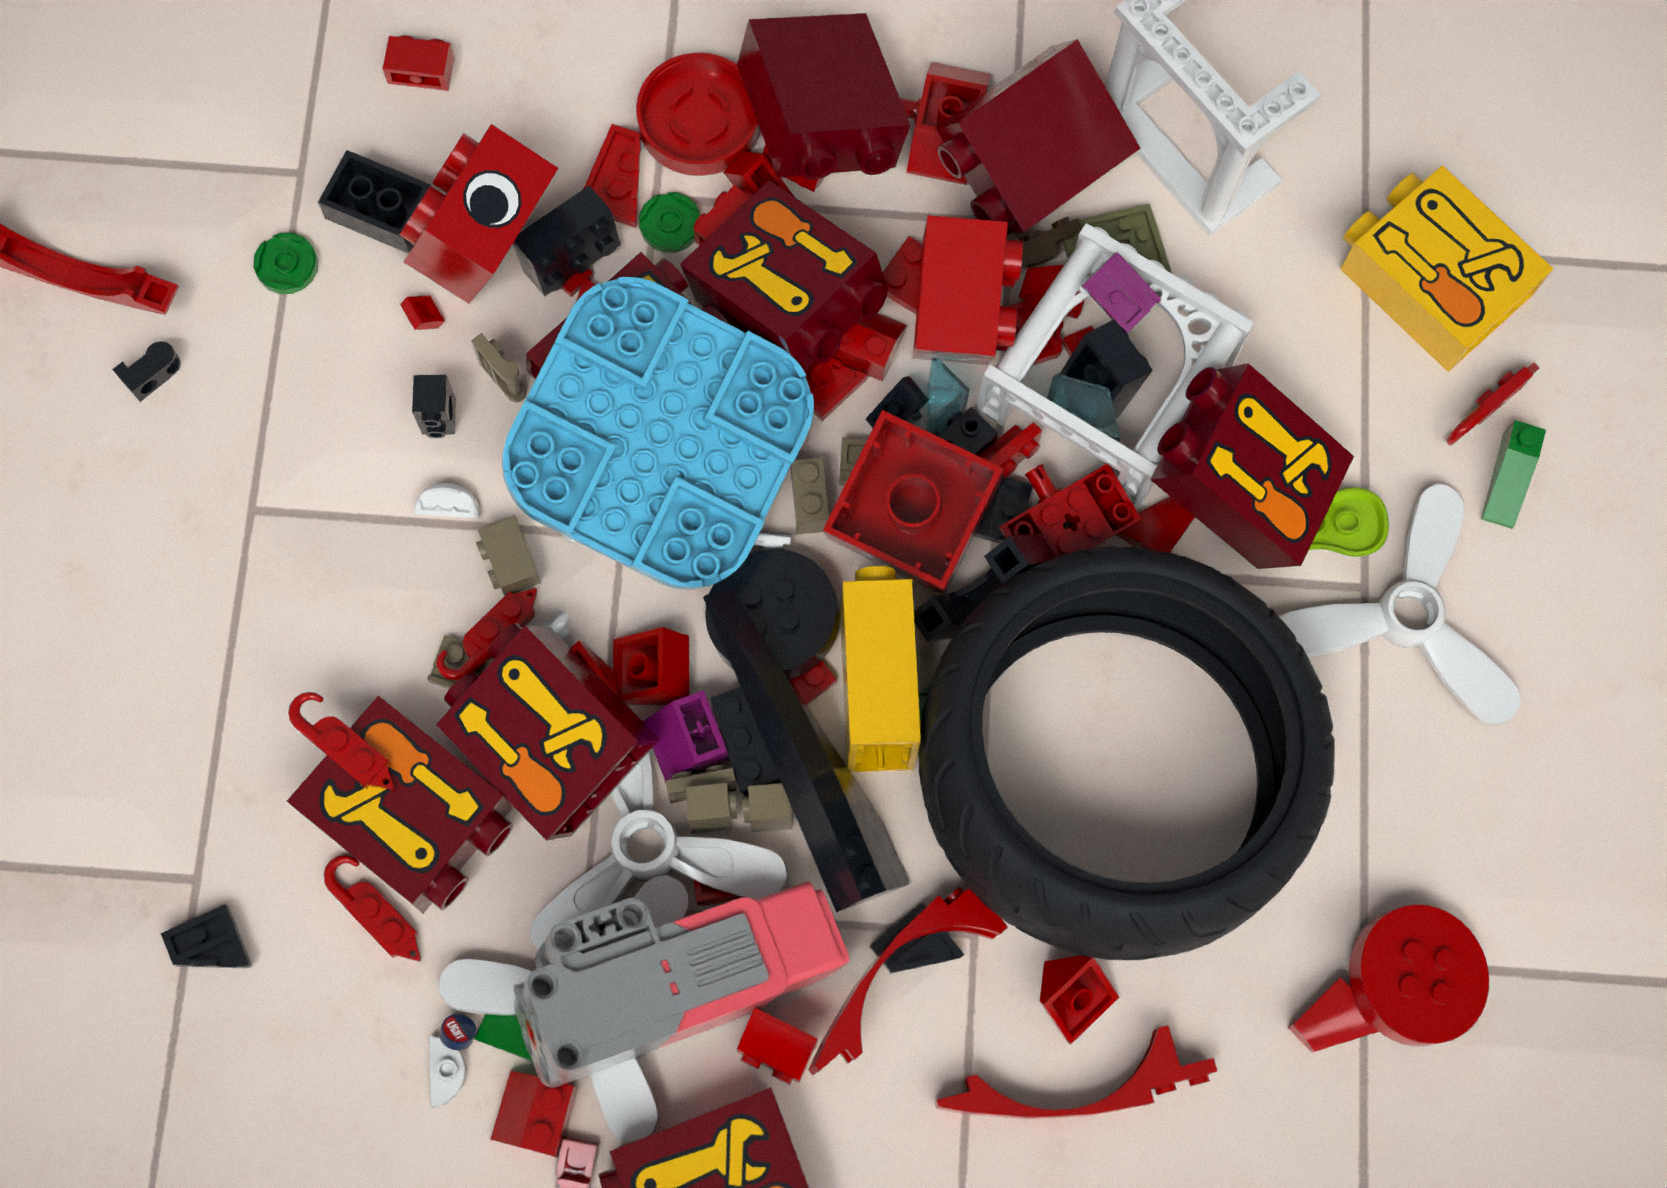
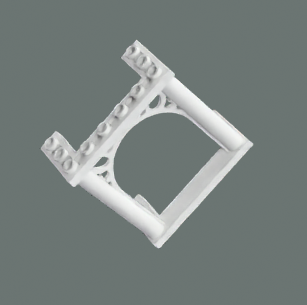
(1238, 128)
(1003, 387)

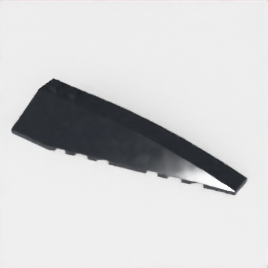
(830, 806)

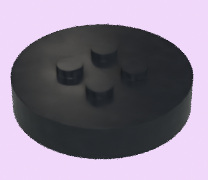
(788, 604)

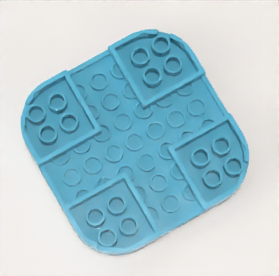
(657, 434)

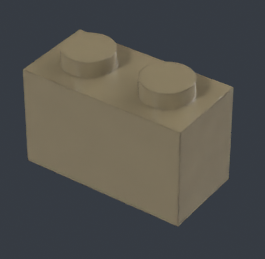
(809, 495)
(509, 556)
(710, 807)
(767, 808)

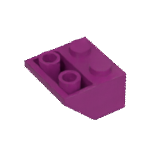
(687, 736)

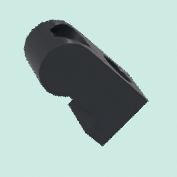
(150, 370)

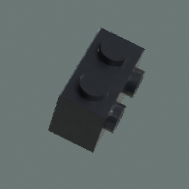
(969, 431)

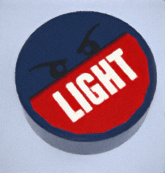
(457, 1032)

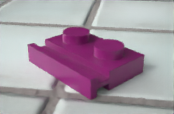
(1121, 292)

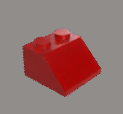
(871, 345)
(651, 667)
(776, 1047)
(533, 1114)

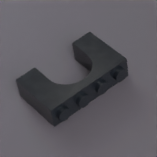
(945, 613)

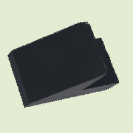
(902, 401)

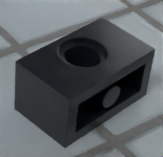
(434, 405)

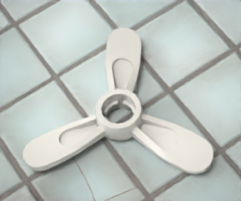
(1458, 663)
(715, 862)
(620, 1089)

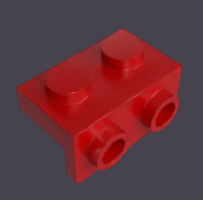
(1013, 447)

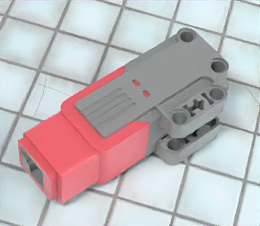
(659, 985)

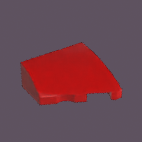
(1159, 526)
(1331, 1019)

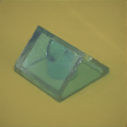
(945, 395)
(1085, 401)

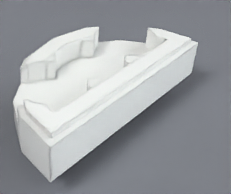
(448, 501)
(446, 1072)

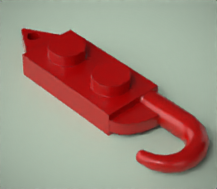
(1490, 401)
(509, 610)
(342, 745)
(373, 912)

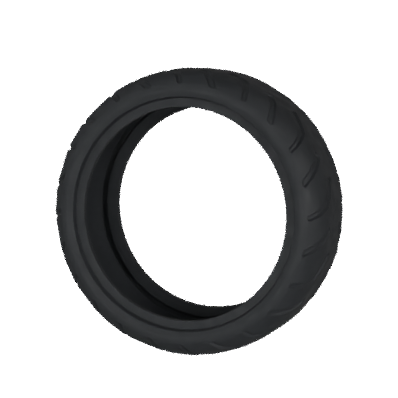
(1220, 631)

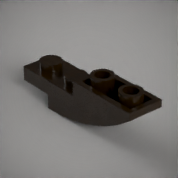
(1040, 247)

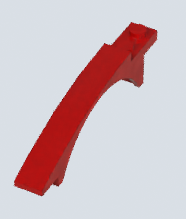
(121, 286)
(962, 914)
(1156, 1071)

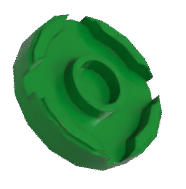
(668, 222)
(285, 263)

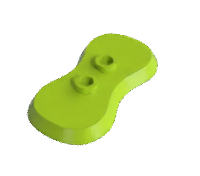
(1354, 524)

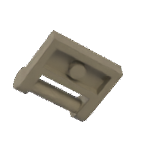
(502, 372)

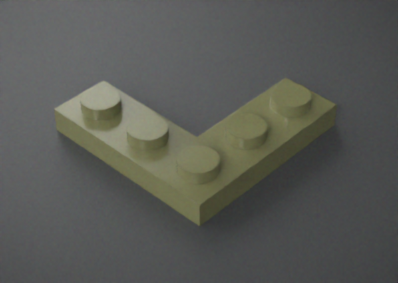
(1129, 226)

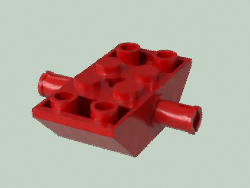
(944, 94)
(1092, 507)

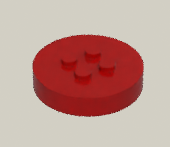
(696, 114)
(1419, 975)

